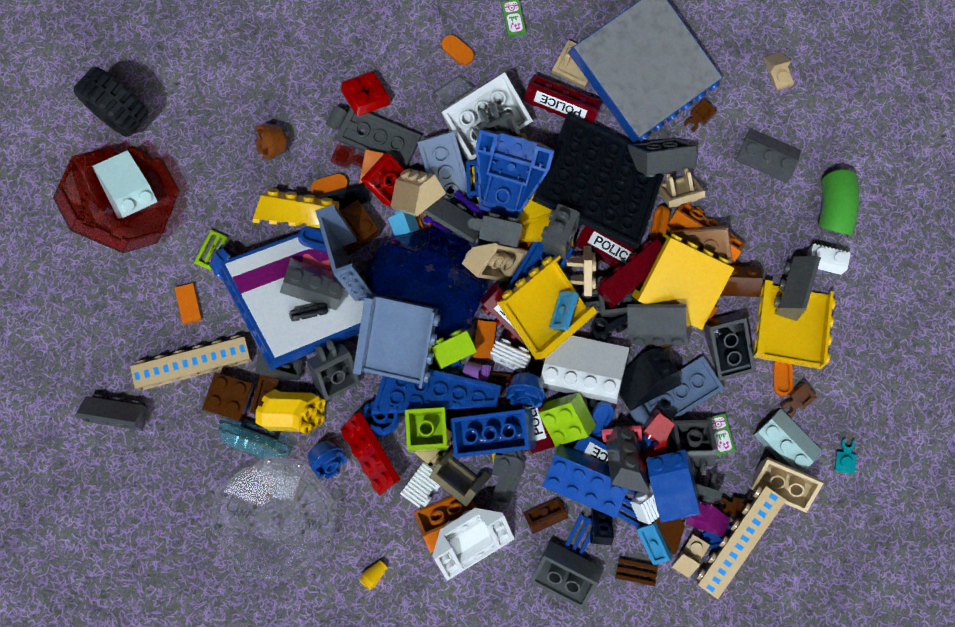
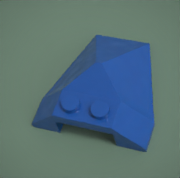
(509, 171)

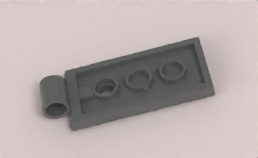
(379, 136)

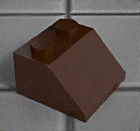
(361, 225)

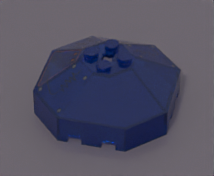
(400, 274)

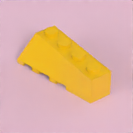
(290, 208)

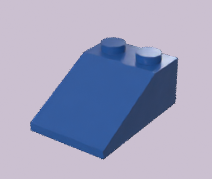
(673, 485)

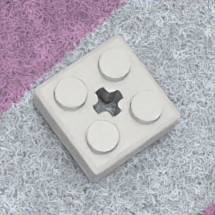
(509, 356)

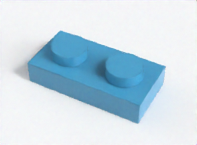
(563, 310)
(654, 543)

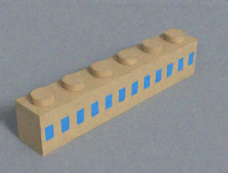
(190, 363)
(740, 541)

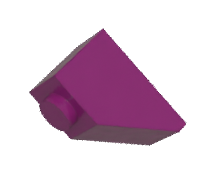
(709, 520)

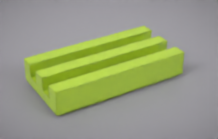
(198, 259)

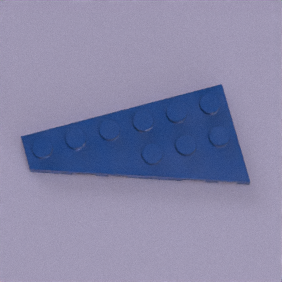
(441, 391)

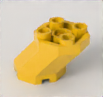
(290, 411)

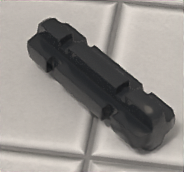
(308, 312)

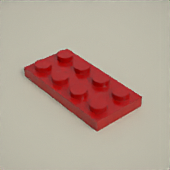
(369, 454)

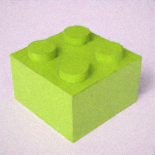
(453, 349)
(567, 419)
(426, 429)

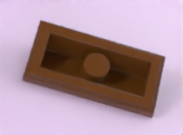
(545, 515)

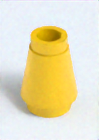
(372, 575)

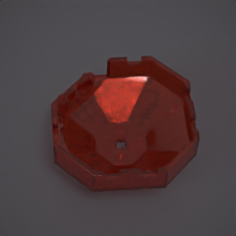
(85, 202)

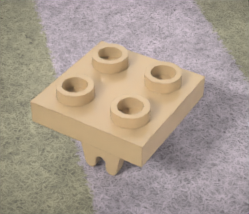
(567, 68)
(681, 189)
(589, 267)

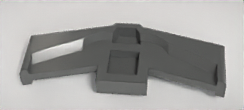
(509, 468)

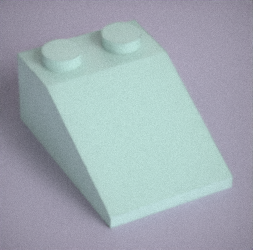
(124, 184)

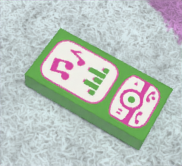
(513, 18)
(722, 434)

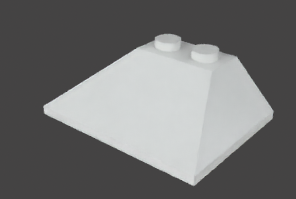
(470, 540)

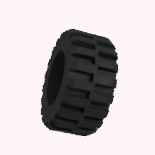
(111, 101)

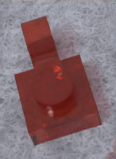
(345, 156)

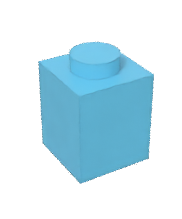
(403, 223)

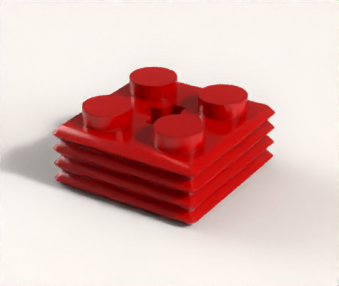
(365, 93)
(376, 178)

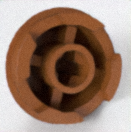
(270, 140)

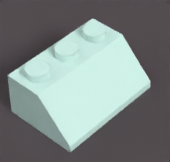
(788, 442)

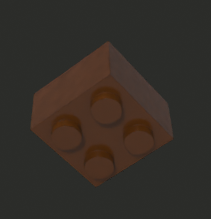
(228, 397)

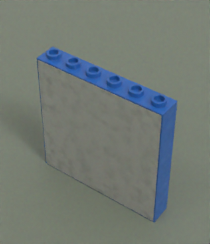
(645, 66)

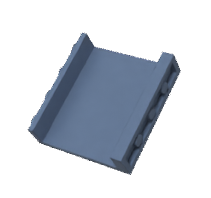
(336, 235)

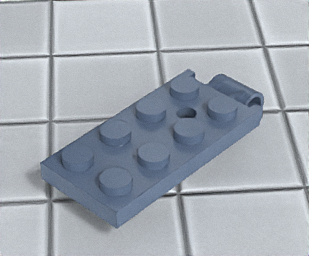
(443, 158)
(696, 386)

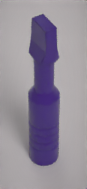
(470, 204)

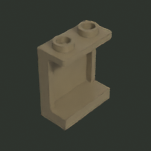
(457, 478)

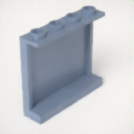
(396, 339)

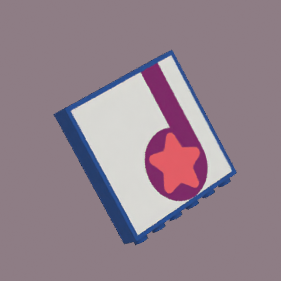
(255, 287)

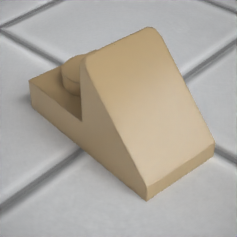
(778, 69)
(691, 555)

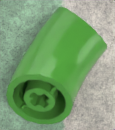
(840, 201)

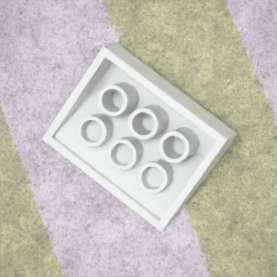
(464, 113)
(587, 368)

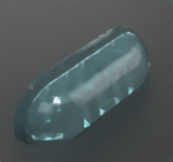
(252, 442)

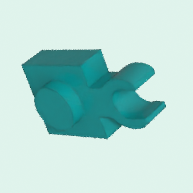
(845, 461)

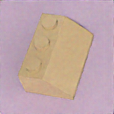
(415, 192)
(494, 261)
(793, 485)

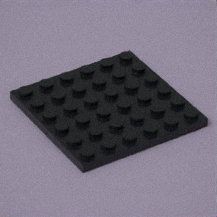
(600, 181)

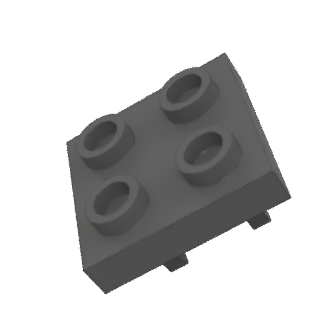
(708, 494)

